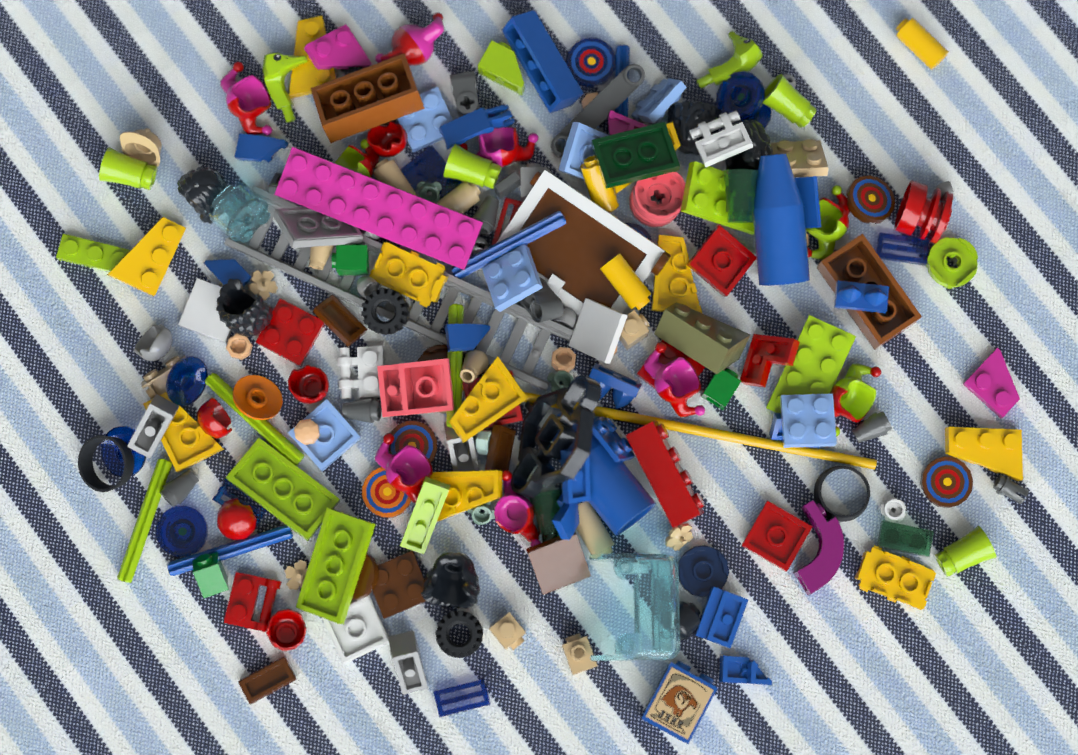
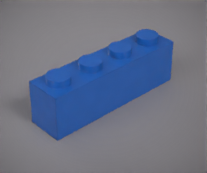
(542, 61)

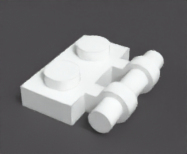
(724, 143)
(367, 361)

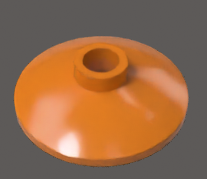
(260, 390)

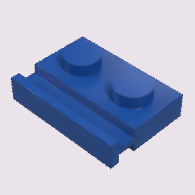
(721, 617)

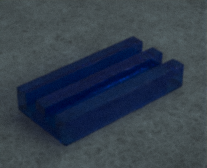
(902, 239)
(223, 490)
(440, 703)

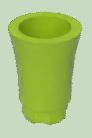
(788, 101)
(471, 168)
(126, 170)
(965, 552)

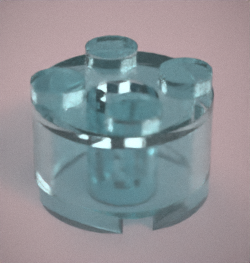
(239, 212)

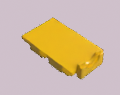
(409, 274)
(895, 577)

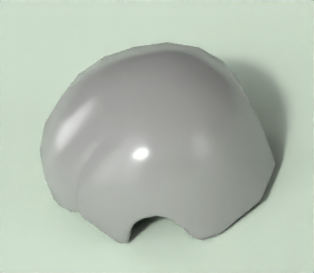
(154, 343)

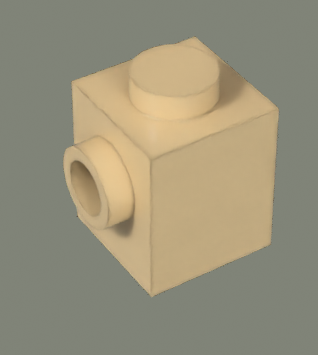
(634, 330)
(508, 632)
(578, 654)

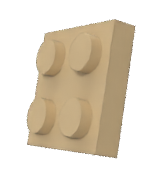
(804, 157)

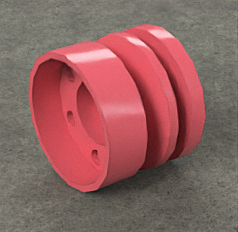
(666, 187)

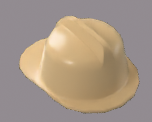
(142, 145)

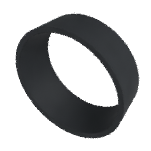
(85, 463)
(818, 496)

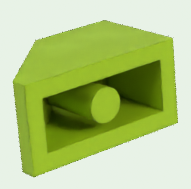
(501, 67)

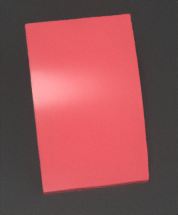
(415, 387)

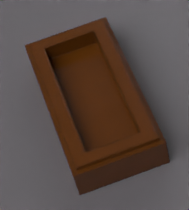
(340, 320)
(500, 448)
(267, 680)

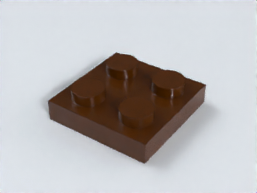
(399, 585)

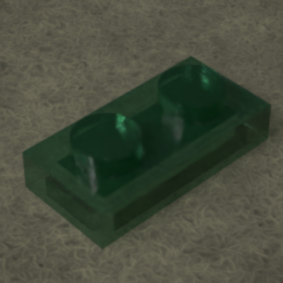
(905, 538)

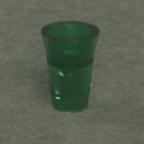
(740, 194)
(545, 509)

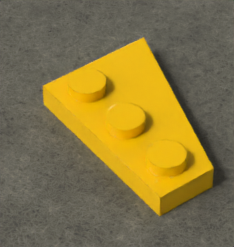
(306, 75)
(149, 259)
(675, 280)
(487, 402)
(186, 440)
(989, 447)
(468, 490)

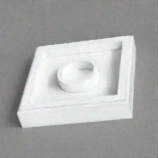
(201, 312)
(597, 330)
(360, 632)

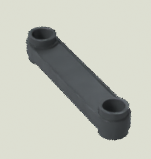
(601, 105)

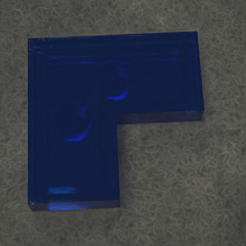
(429, 168)

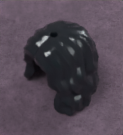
(687, 117)
(761, 146)
(201, 197)
(242, 309)
(452, 582)

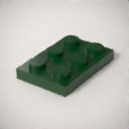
(635, 155)

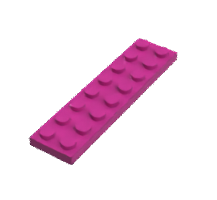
(378, 208)

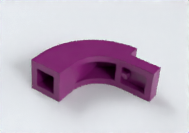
(829, 552)

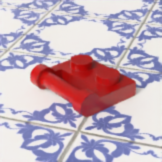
(244, 600)

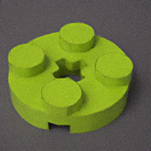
(950, 276)

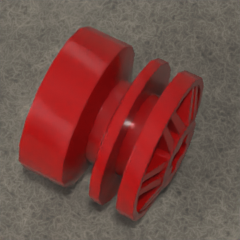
(923, 212)

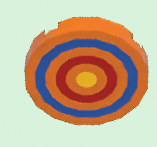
(382, 497)

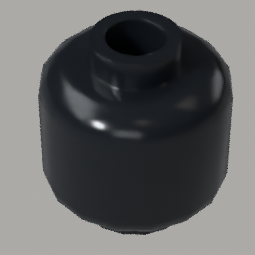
(688, 619)

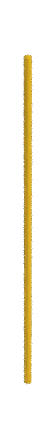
(726, 435)

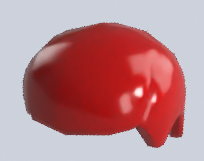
(387, 140)
(308, 384)
(214, 419)
(236, 520)
(286, 629)

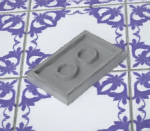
(311, 229)

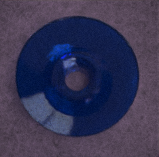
(186, 380)
(112, 455)

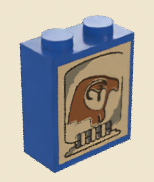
(679, 701)

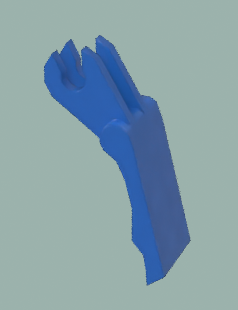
(475, 124)

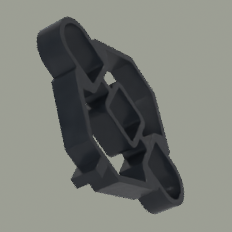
(530, 457)

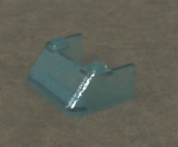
(654, 607)

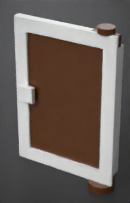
(576, 251)

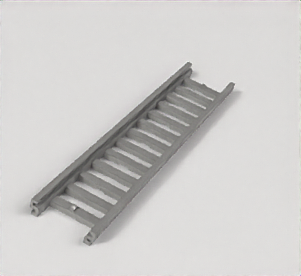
(456, 285)

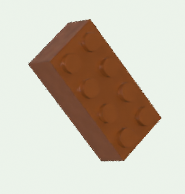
(367, 98)
(861, 264)

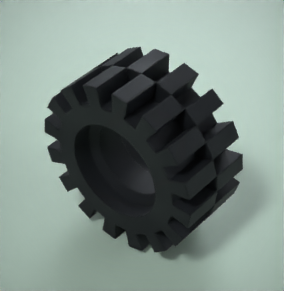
(370, 307)
(448, 622)

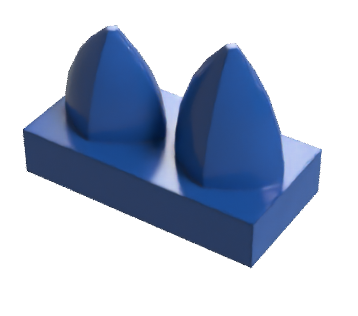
(861, 296)
(624, 388)
(576, 489)

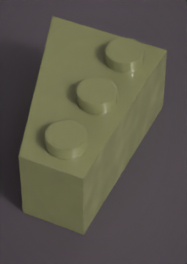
(701, 337)

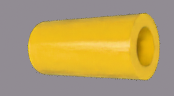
(921, 42)
(598, 193)
(626, 282)

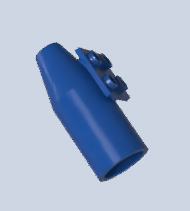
(780, 219)
(614, 489)

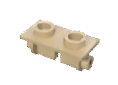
(157, 380)

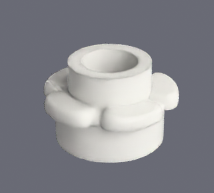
(899, 507)

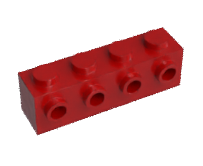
(665, 473)

